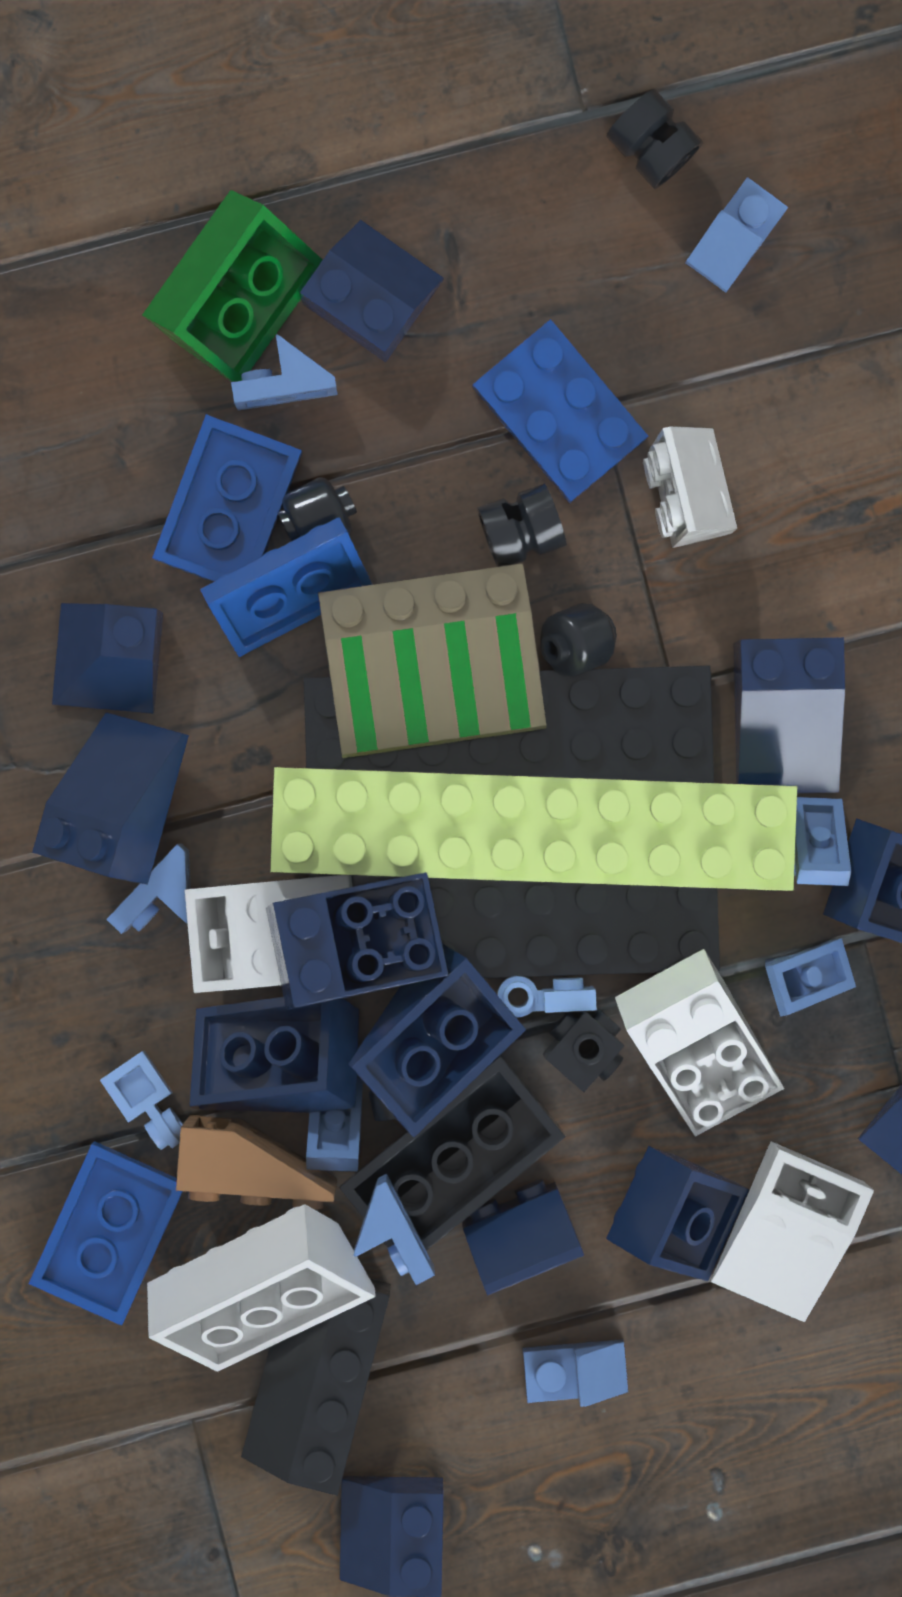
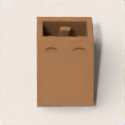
(239, 1159)

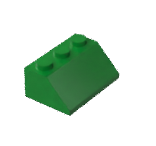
(234, 287)

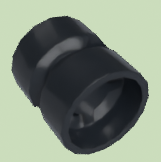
(654, 138)
(522, 526)

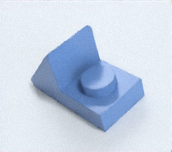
(736, 234)
(299, 381)
(821, 842)
(166, 882)
(809, 976)
(335, 1137)
(387, 1220)
(575, 1372)

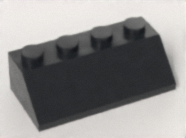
(462, 1154)
(315, 1396)

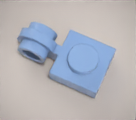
(565, 996)
(136, 1090)

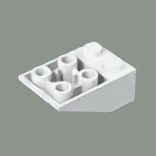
(690, 486)
(232, 932)
(698, 1042)
(791, 1232)

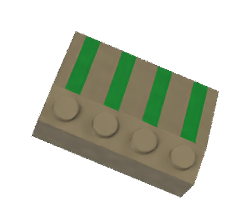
(432, 660)

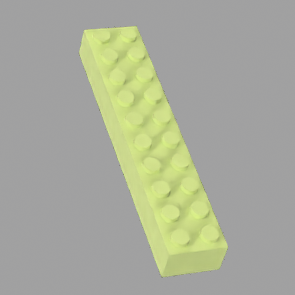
(533, 829)

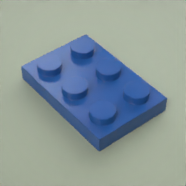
(560, 411)
(226, 500)
(284, 586)
(107, 1233)

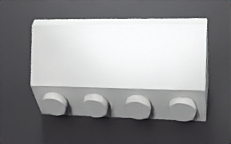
(257, 1289)

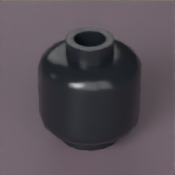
(315, 506)
(578, 639)

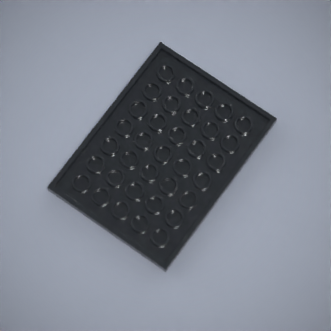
(597, 727)

